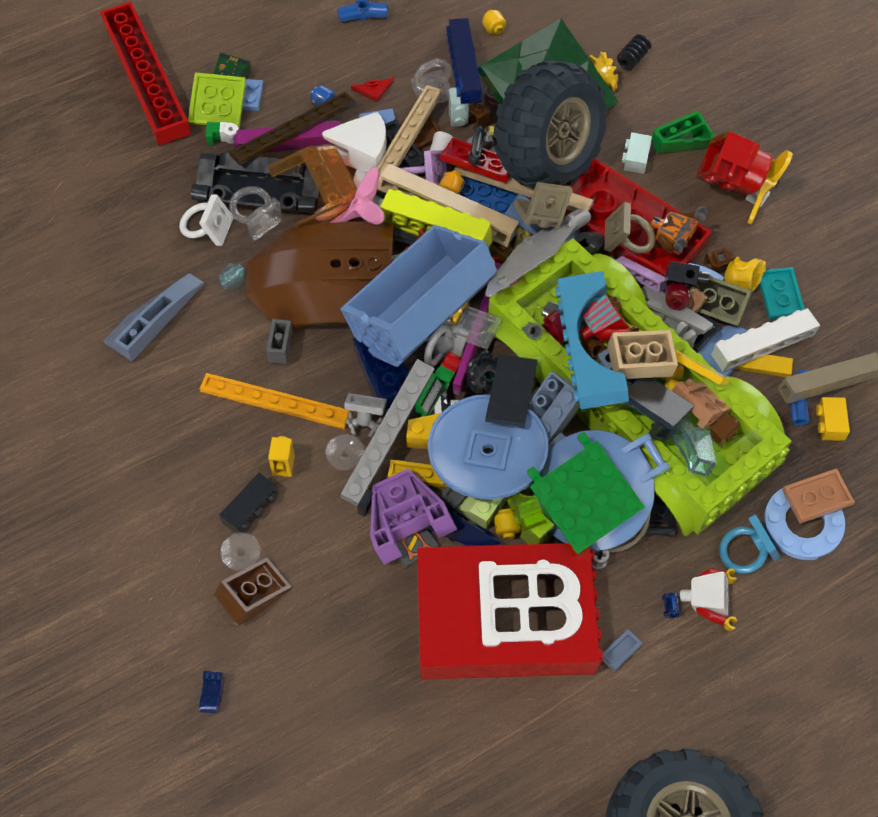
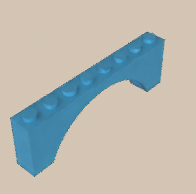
(594, 382)

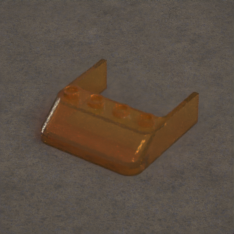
(329, 176)

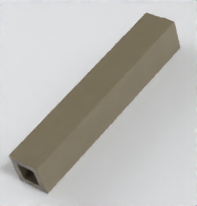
(829, 378)

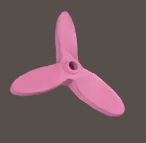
(362, 203)

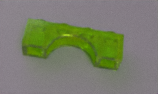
(527, 511)

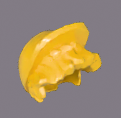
(605, 69)

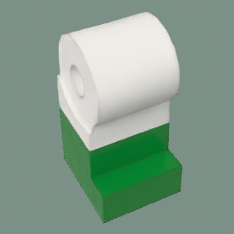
(220, 132)

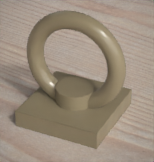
(618, 229)

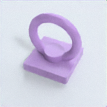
(433, 167)

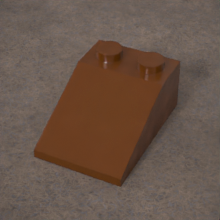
(251, 590)

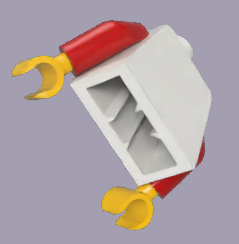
(710, 596)

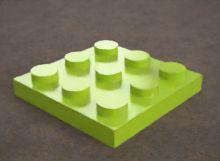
(216, 99)

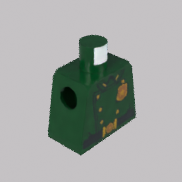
(232, 66)

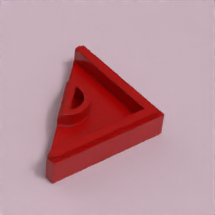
(373, 89)

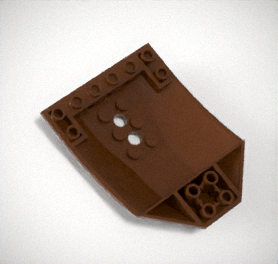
(295, 276)

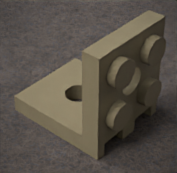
(541, 213)

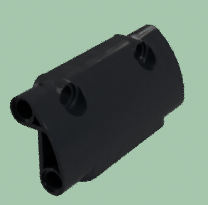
(224, 174)

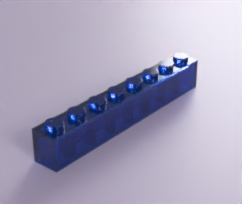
(463, 61)

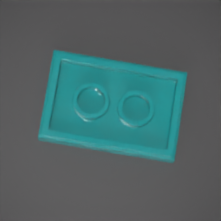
(780, 292)

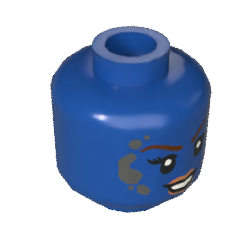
(321, 94)

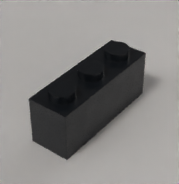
(249, 504)

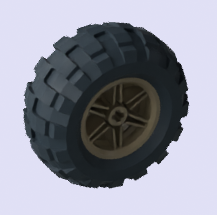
(550, 124)
(684, 780)

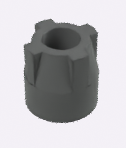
(536, 330)

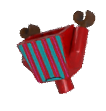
(605, 319)

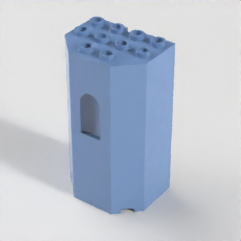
(418, 293)

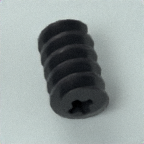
(633, 52)
(591, 241)

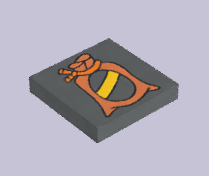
(409, 545)

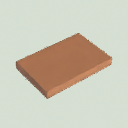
(818, 495)

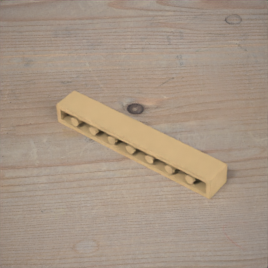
(394, 178)

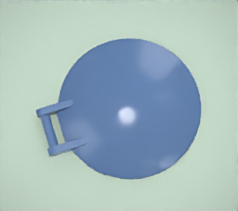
(632, 466)

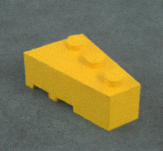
(419, 431)

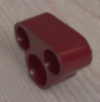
(553, 326)

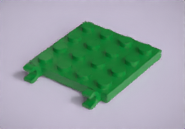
(586, 495)

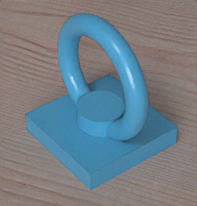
(761, 540)

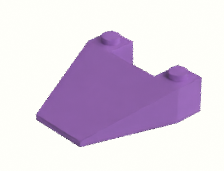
(402, 508)

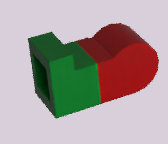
(448, 369)

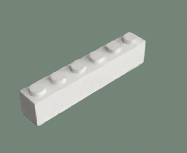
(765, 339)

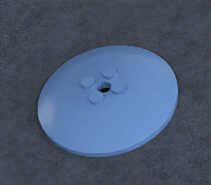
(458, 447)

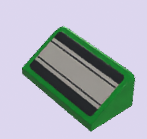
(429, 396)

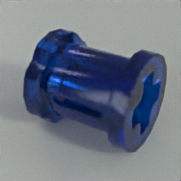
(671, 605)

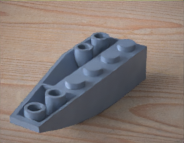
(149, 319)
(555, 404)

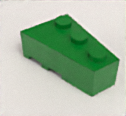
(683, 134)

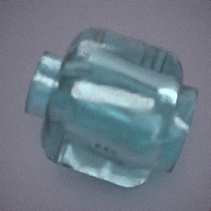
(232, 276)

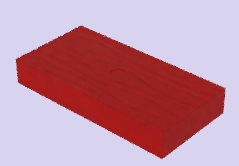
(609, 192)

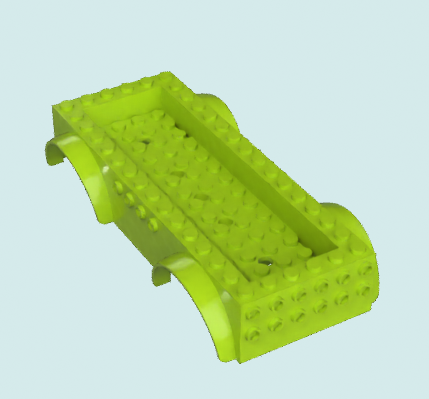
(690, 497)

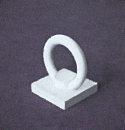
(214, 222)

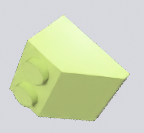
(480, 510)

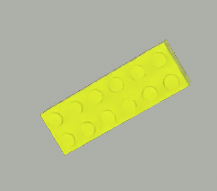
(413, 213)

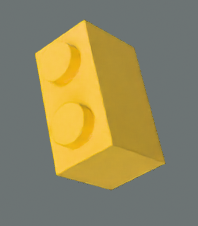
(833, 419)
(281, 456)

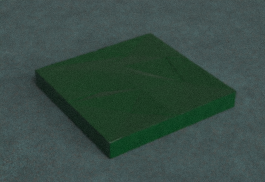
(550, 43)

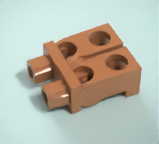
(707, 405)

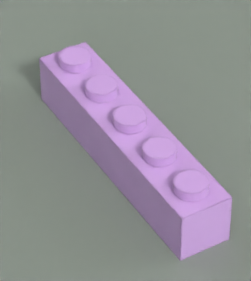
(644, 275)

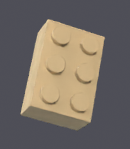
(643, 354)

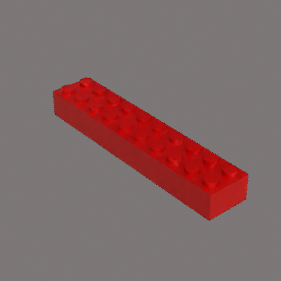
(145, 73)

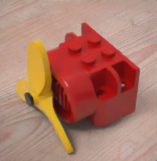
(742, 167)

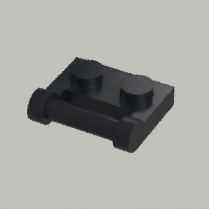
(661, 515)

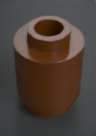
(592, 347)

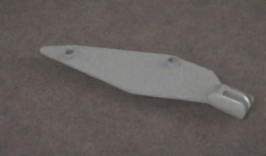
(535, 251)

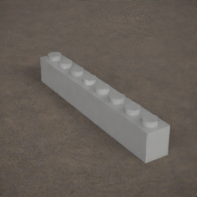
(387, 433)

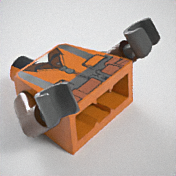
(677, 229)

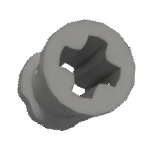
(599, 564)

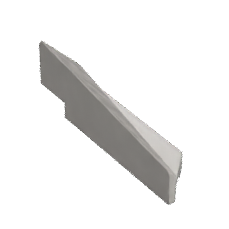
(657, 304)

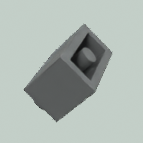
(279, 341)

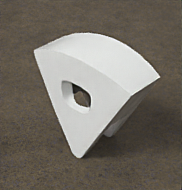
(360, 141)

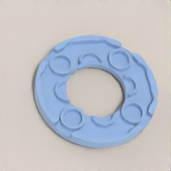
(798, 546)

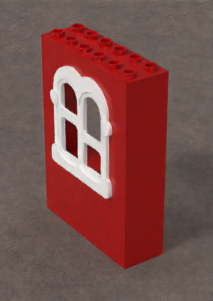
(460, 607)

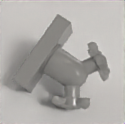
(365, 408)

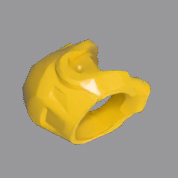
(745, 274)

